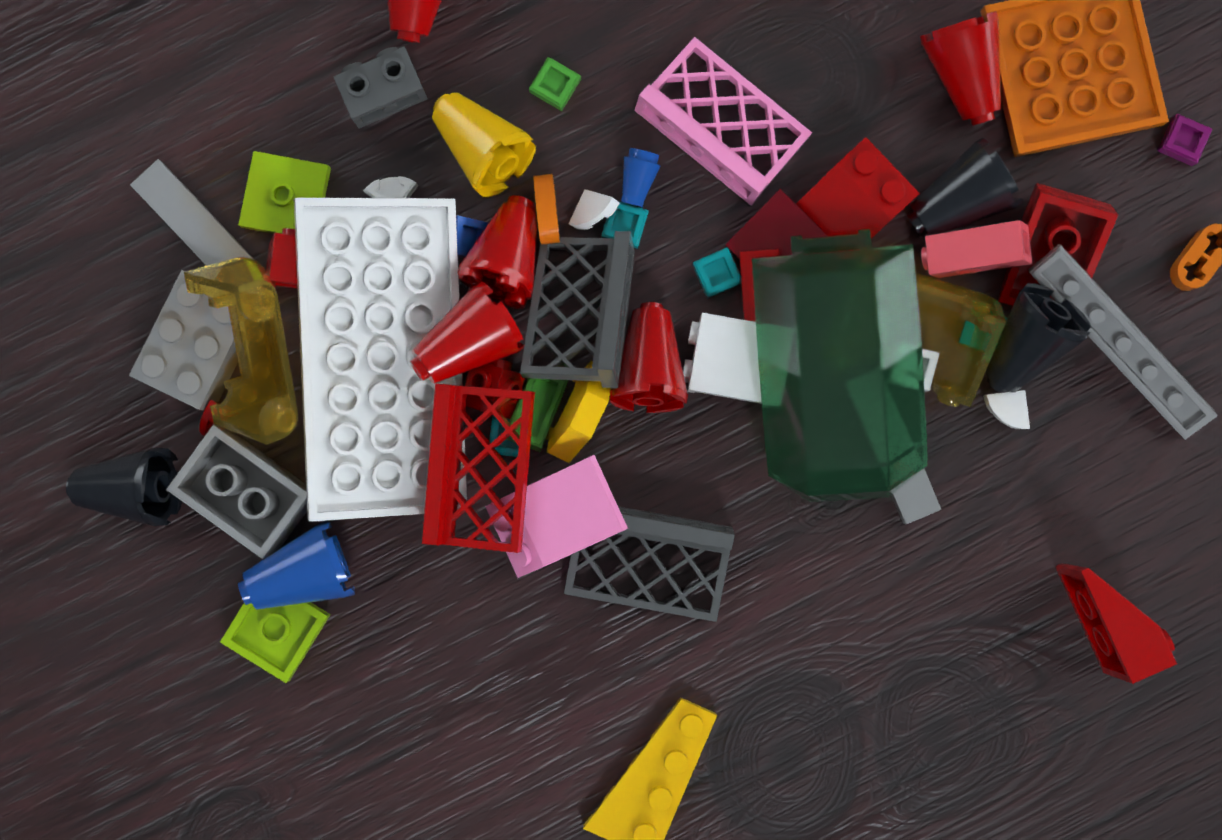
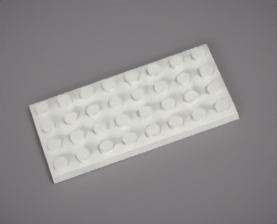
(368, 292)

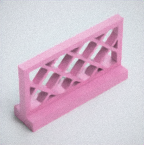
(698, 140)

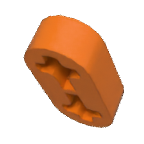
(546, 209)
(1195, 252)

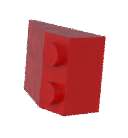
(858, 193)
(1064, 219)
(1120, 634)

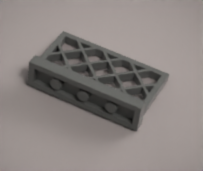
(611, 318)
(664, 530)

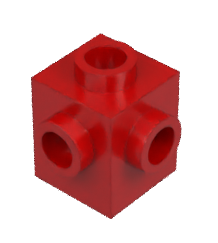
(497, 376)

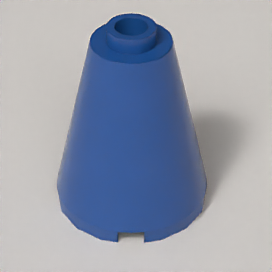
(299, 573)

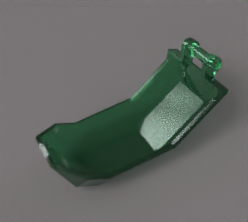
(841, 367)

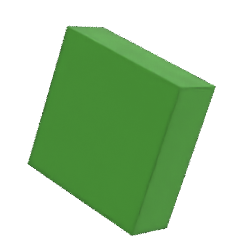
(555, 83)

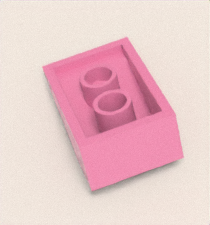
(562, 516)

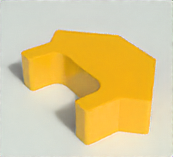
(578, 419)

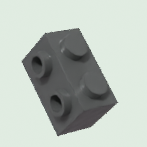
(380, 86)

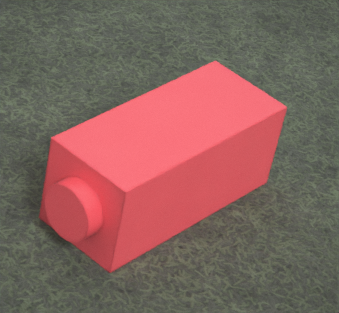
(977, 249)

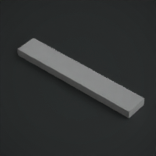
(1125, 343)

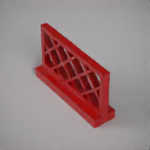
(446, 460)

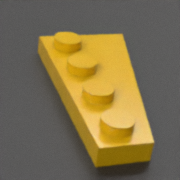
(656, 779)

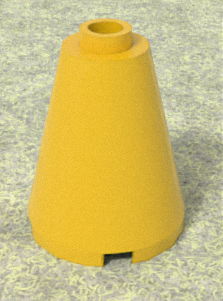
(482, 143)

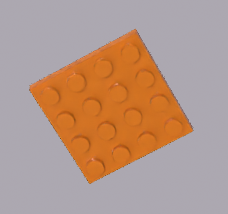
(1075, 72)

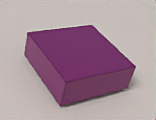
(1184, 140)

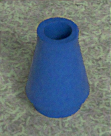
(638, 175)

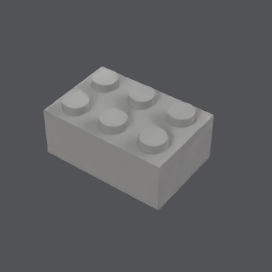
(188, 349)
(241, 491)

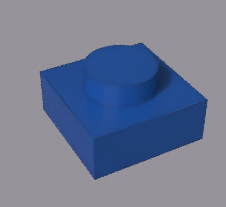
(467, 233)

